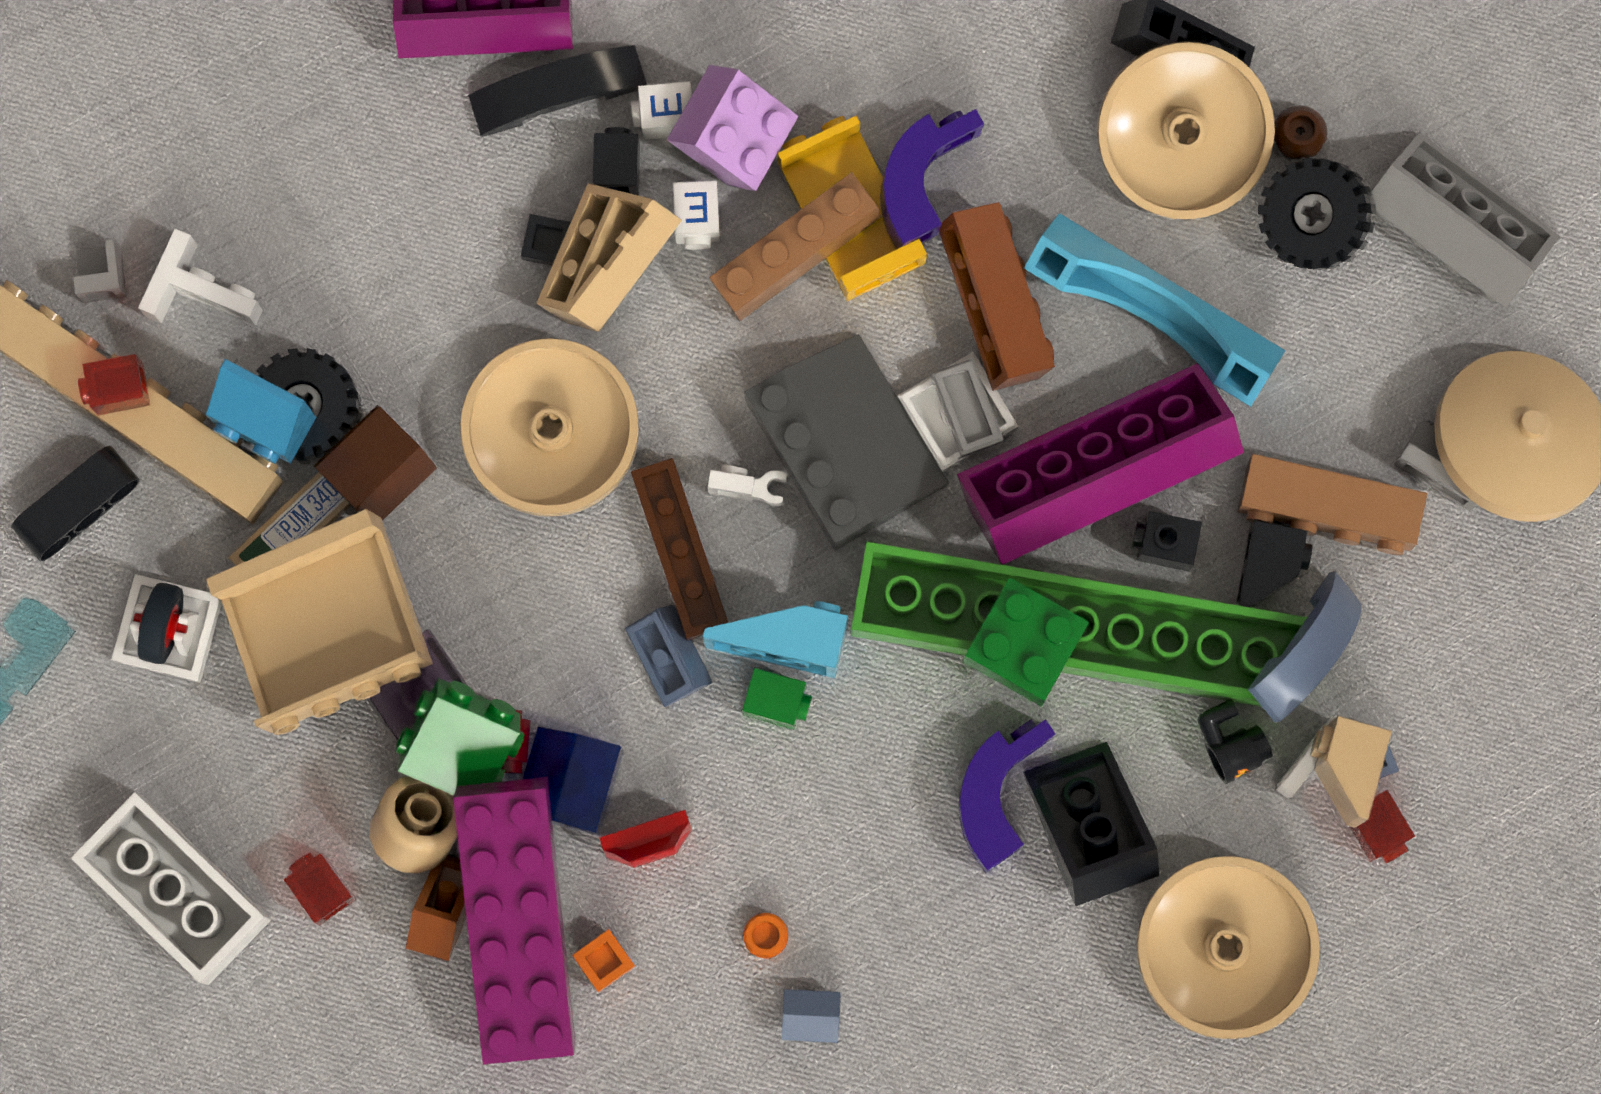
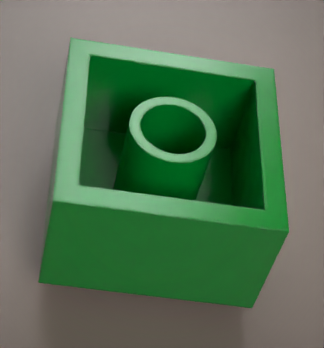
(1025, 641)

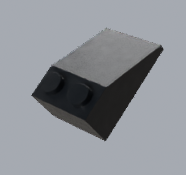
(1092, 824)

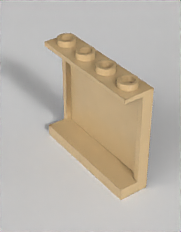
(322, 621)

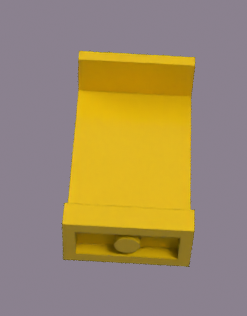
(817, 165)

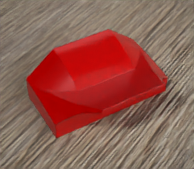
(648, 840)

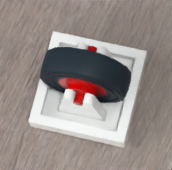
(167, 628)

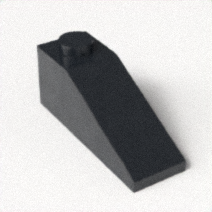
(1156, 23)

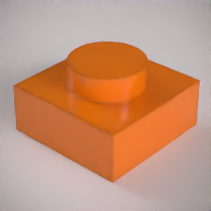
(603, 960)

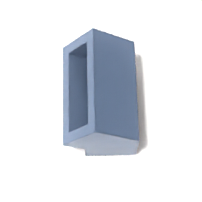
(811, 1016)

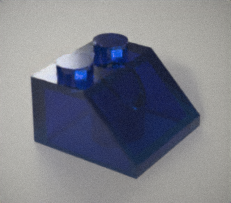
(579, 776)

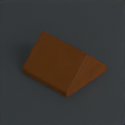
(375, 464)

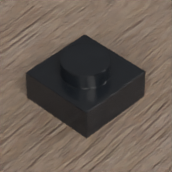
(543, 239)

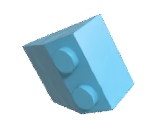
(792, 638)

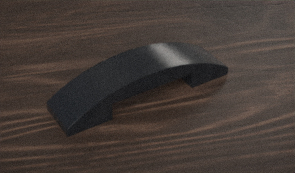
(555, 87)

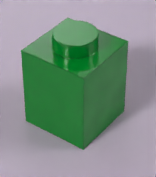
(776, 699)

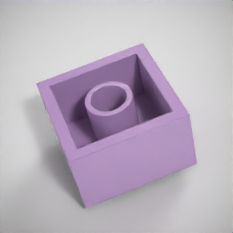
(732, 127)

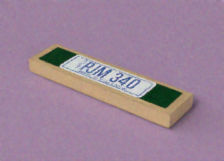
(308, 510)

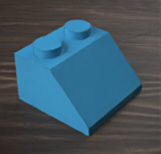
(258, 413)

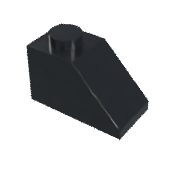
(1271, 561)

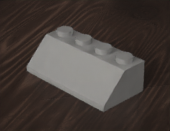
(1462, 220)

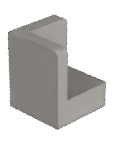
(100, 273)

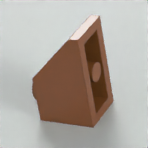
(439, 911)

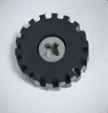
(1343, 201)
(333, 394)

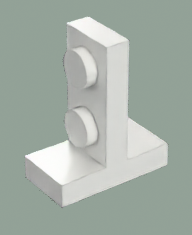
(196, 284)

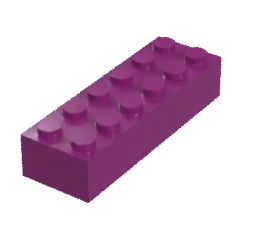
(1100, 463)
(514, 920)

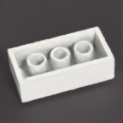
(171, 889)

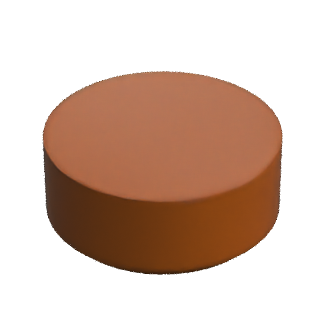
(765, 935)

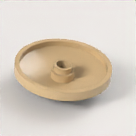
(1185, 130)
(549, 427)
(1520, 436)
(1228, 947)

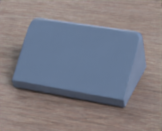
(667, 655)

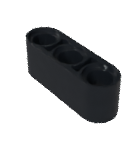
(75, 503)

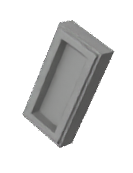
(967, 407)

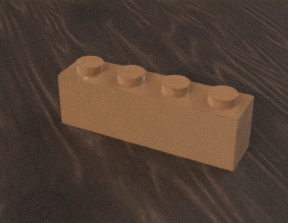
(796, 246)
(1332, 504)

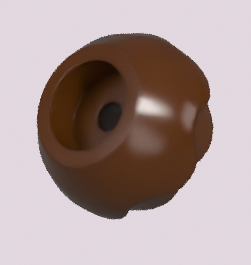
(1295, 145)

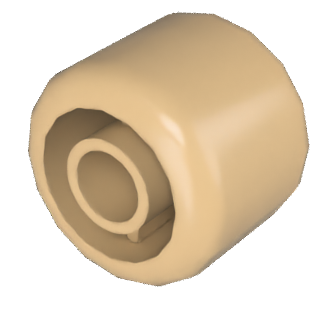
(413, 826)

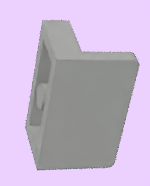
(1423, 463)

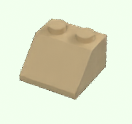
(1350, 765)

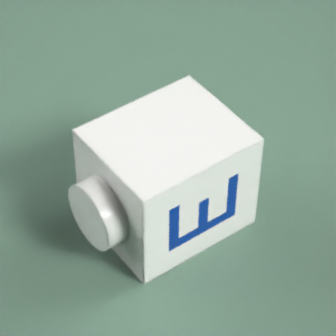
(660, 108)
(699, 210)

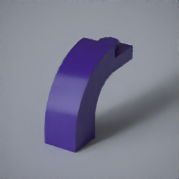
(903, 196)
(980, 809)

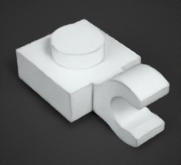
(735, 483)

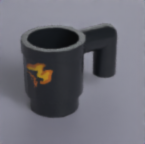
(1236, 752)

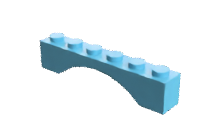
(1090, 266)

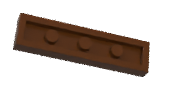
(679, 547)

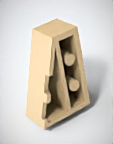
(604, 255)

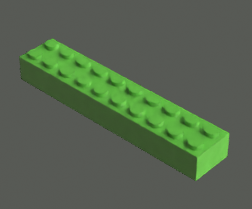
(1130, 634)

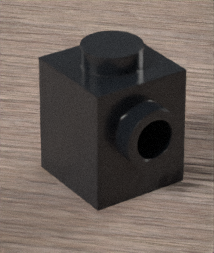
(1167, 541)

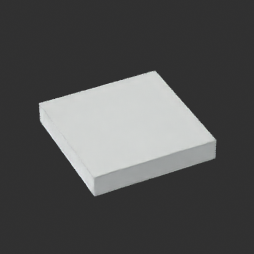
(931, 422)

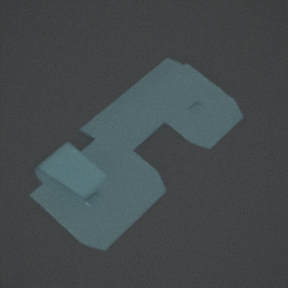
(40, 648)

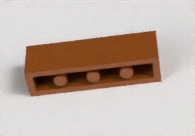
(996, 296)

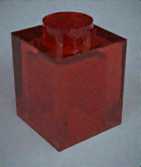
(114, 385)
(1384, 831)
(319, 887)

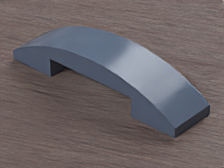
(1312, 652)

